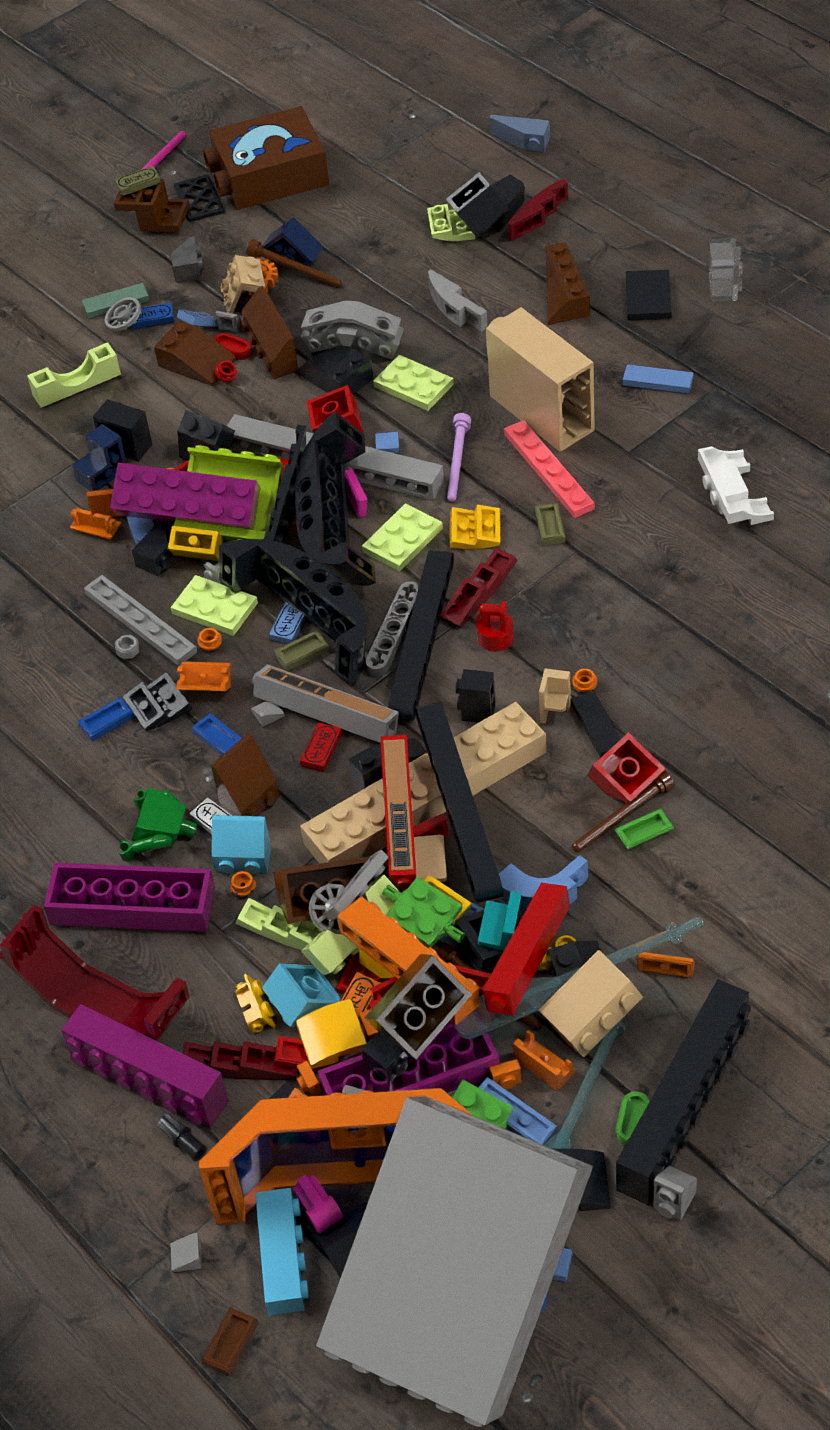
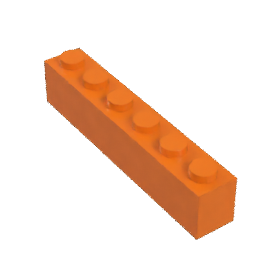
(394, 947)

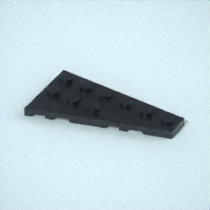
(285, 507)

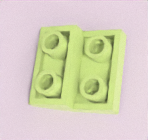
(447, 225)

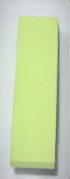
(273, 925)

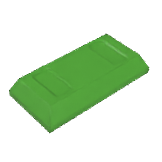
(644, 829)

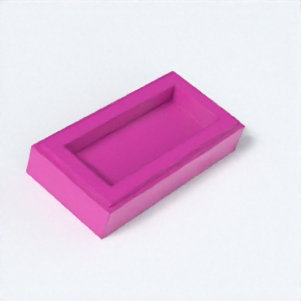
(355, 494)

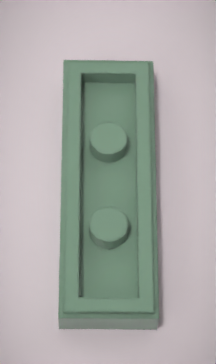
(100, 304)

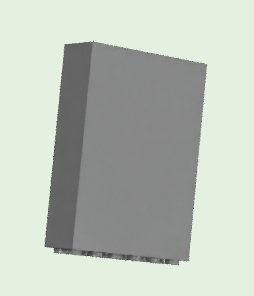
(453, 1259)

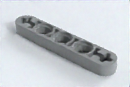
(393, 638)

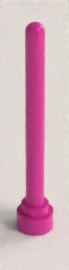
(166, 150)

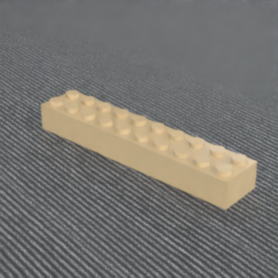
(487, 755)

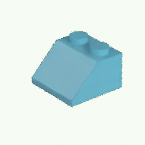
(240, 844)
(298, 991)

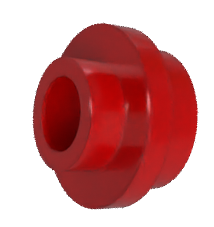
(226, 366)

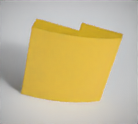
(475, 528)
(330, 1033)

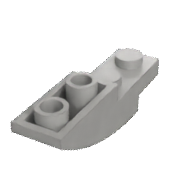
(453, 305)

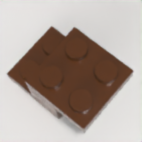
(154, 208)

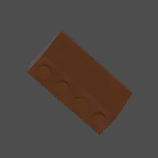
(269, 335)
(298, 884)

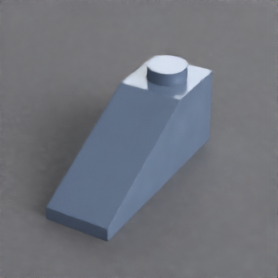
(521, 132)

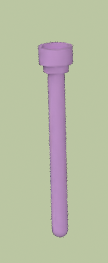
(461, 425)

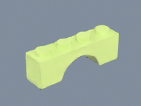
(99, 366)
(330, 949)

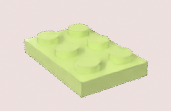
(413, 382)
(402, 537)
(214, 605)

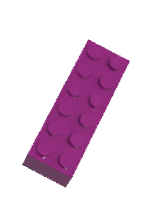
(184, 496)
(130, 897)
(440, 1065)
(145, 1066)

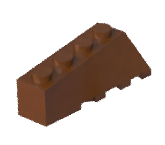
(565, 287)

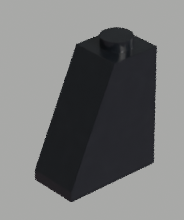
(512, 194)

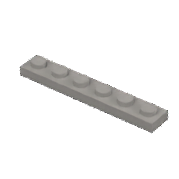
(140, 620)

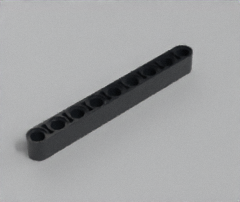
(421, 634)
(459, 803)

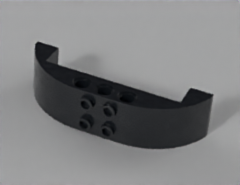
(323, 504)
(307, 588)

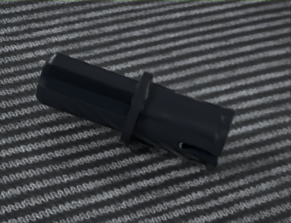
(182, 1137)

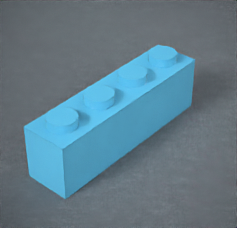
(280, 1251)

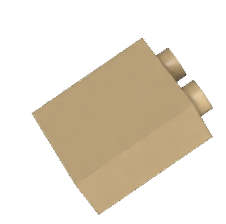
(540, 378)

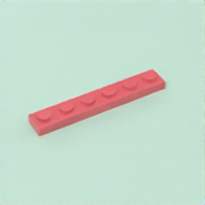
(549, 469)

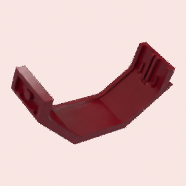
(68, 981)

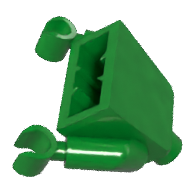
(157, 823)

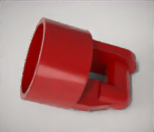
(494, 627)

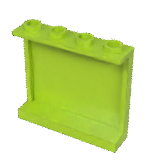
(265, 470)

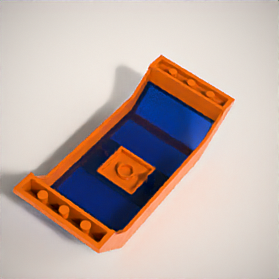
(286, 1138)

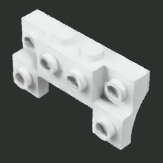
(727, 487)

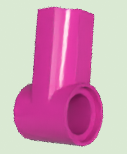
(319, 1207)

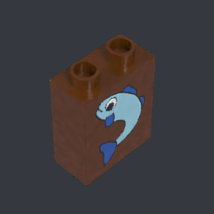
(266, 158)

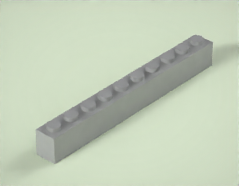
(372, 467)

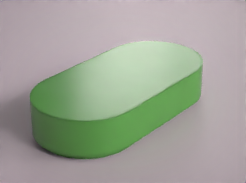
(630, 1113)

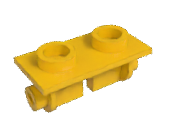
(253, 995)

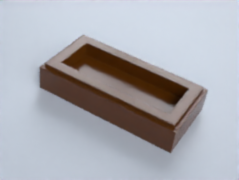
(229, 1342)

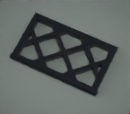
(204, 211)

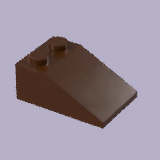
(191, 353)
(244, 780)

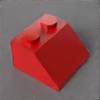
(339, 400)
(625, 770)

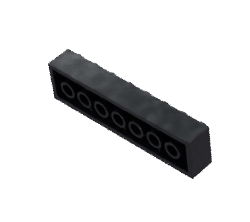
(683, 1091)

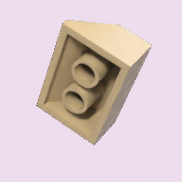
(590, 1003)

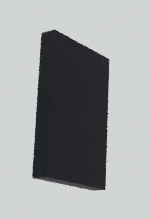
(648, 295)

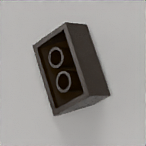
(418, 1005)

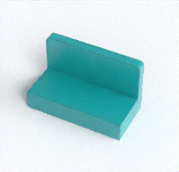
(499, 922)

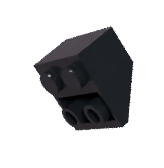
(477, 204)

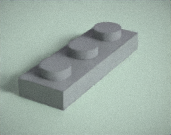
(358, 885)

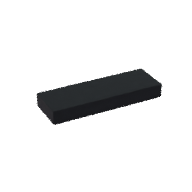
(595, 722)

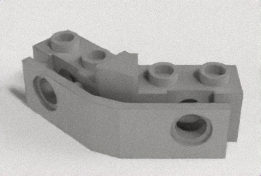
(351, 324)

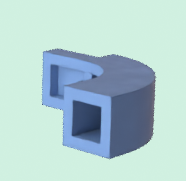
(515, 880)

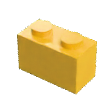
(195, 543)

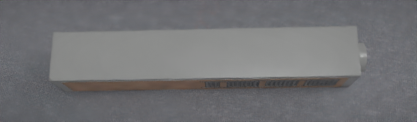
(324, 703)

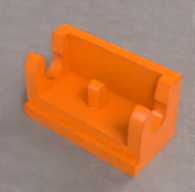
(204, 676)
(543, 1062)

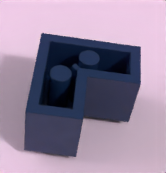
(294, 243)
(101, 462)

